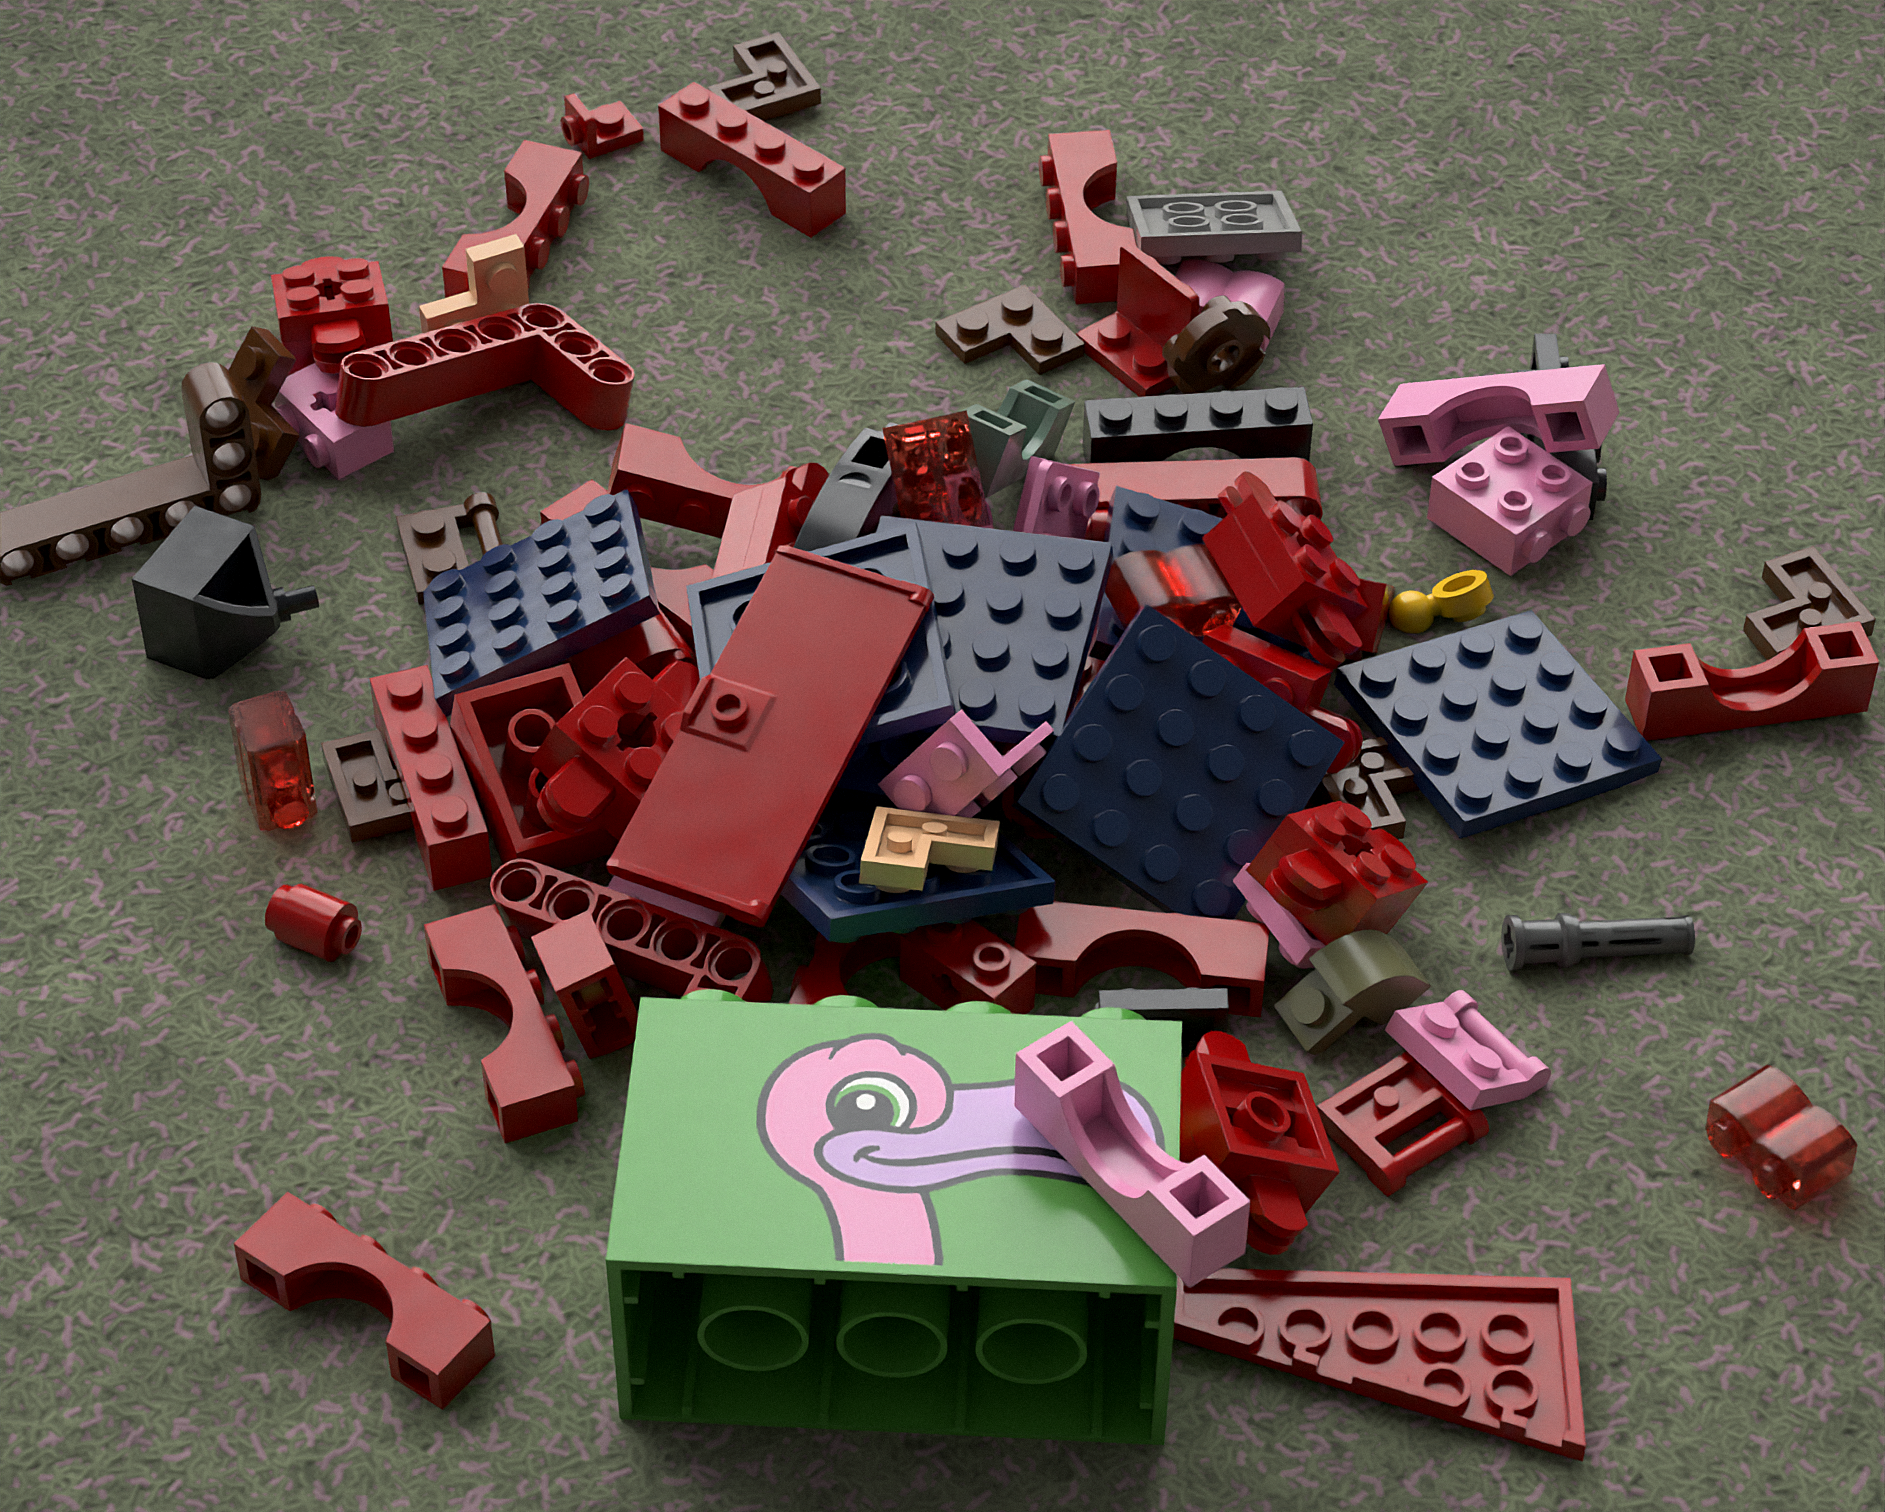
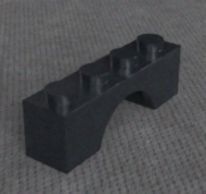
(1241, 422)

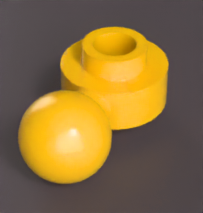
(1455, 597)

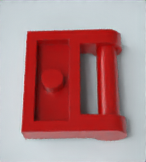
(1388, 1106)

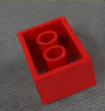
(496, 738)

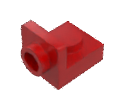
(599, 129)

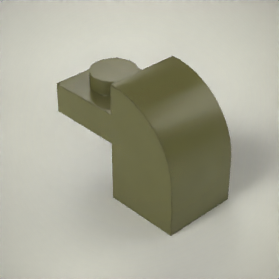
(1351, 980)

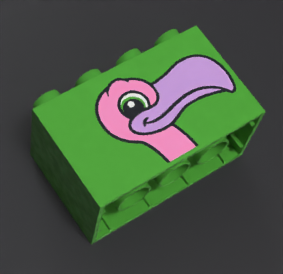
(869, 1233)

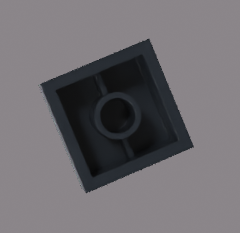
(210, 597)

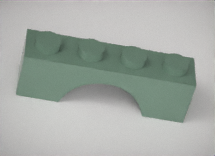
(1023, 427)

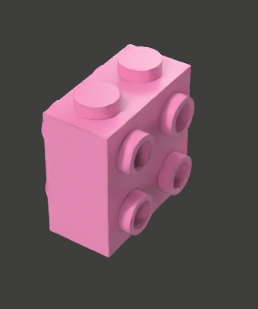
(1509, 500)

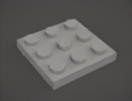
(1214, 225)

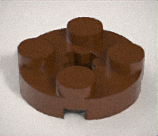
(1220, 325)

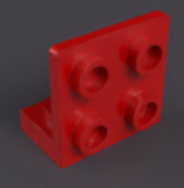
(1148, 313)

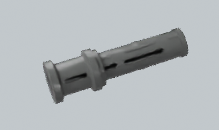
(1568, 940)

